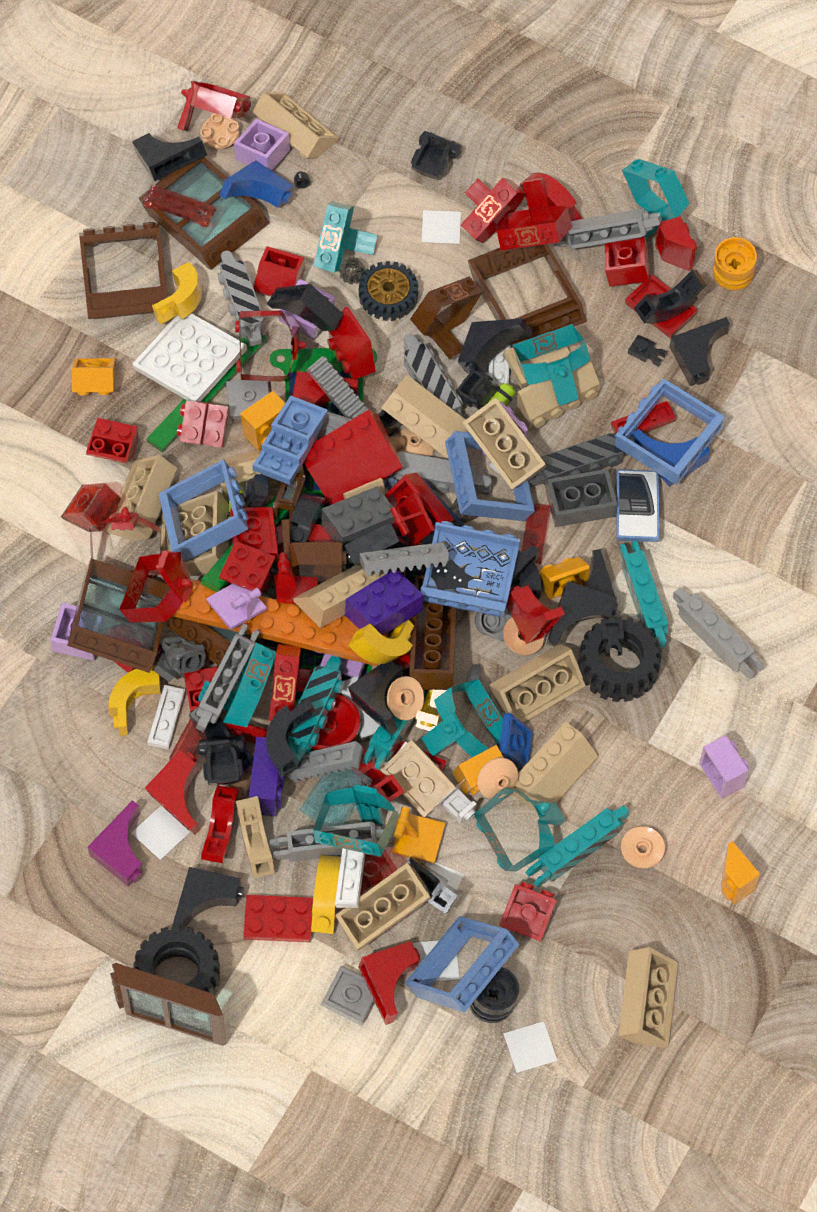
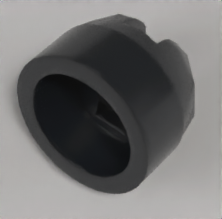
(304, 180)

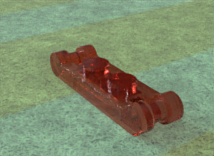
(179, 205)

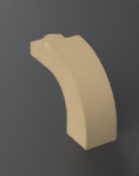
(254, 837)

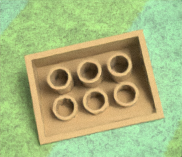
(195, 517)

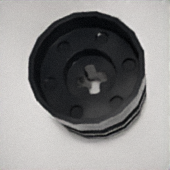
(505, 989)

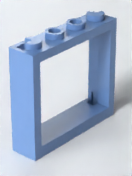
(686, 402)
(192, 487)
(465, 489)
(479, 974)

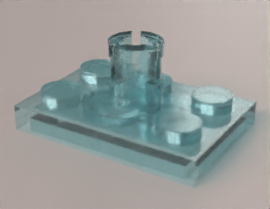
(338, 813)

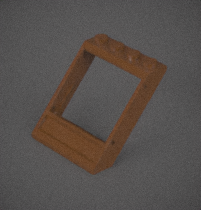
(123, 301)
(542, 320)

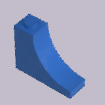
(258, 182)
(669, 452)

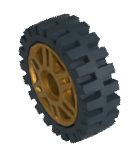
(388, 277)

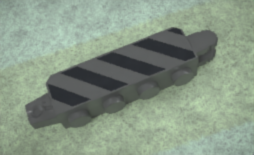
(580, 458)

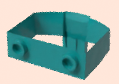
(636, 177)

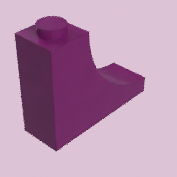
(113, 849)

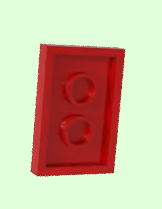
(656, 287)
(260, 530)
(278, 918)

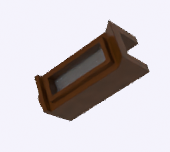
(289, 495)

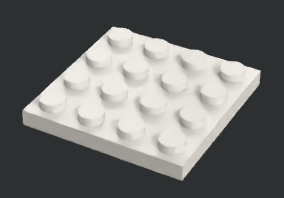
(189, 357)

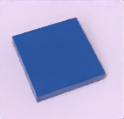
(515, 741)

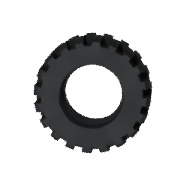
(614, 683)
(183, 944)

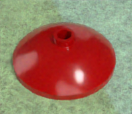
(343, 722)

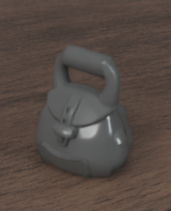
(183, 655)

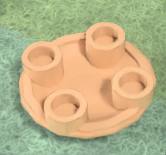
(219, 131)

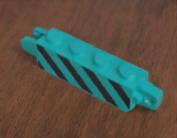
(644, 591)
(321, 692)
(383, 744)
(578, 845)

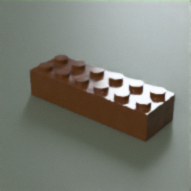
(433, 644)

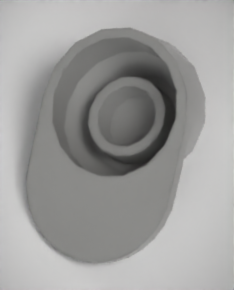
(492, 625)

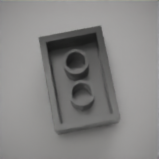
(581, 498)
(356, 516)

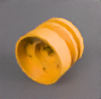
(736, 254)

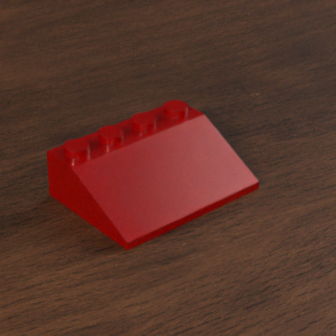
(352, 456)

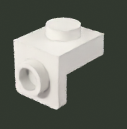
(460, 806)

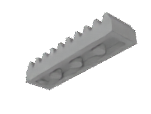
(336, 388)
(404, 558)
(327, 760)

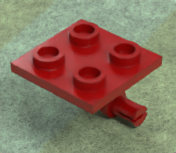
(412, 519)
(247, 567)
(290, 586)

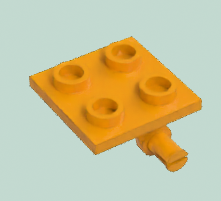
(417, 836)

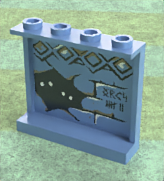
(477, 570)

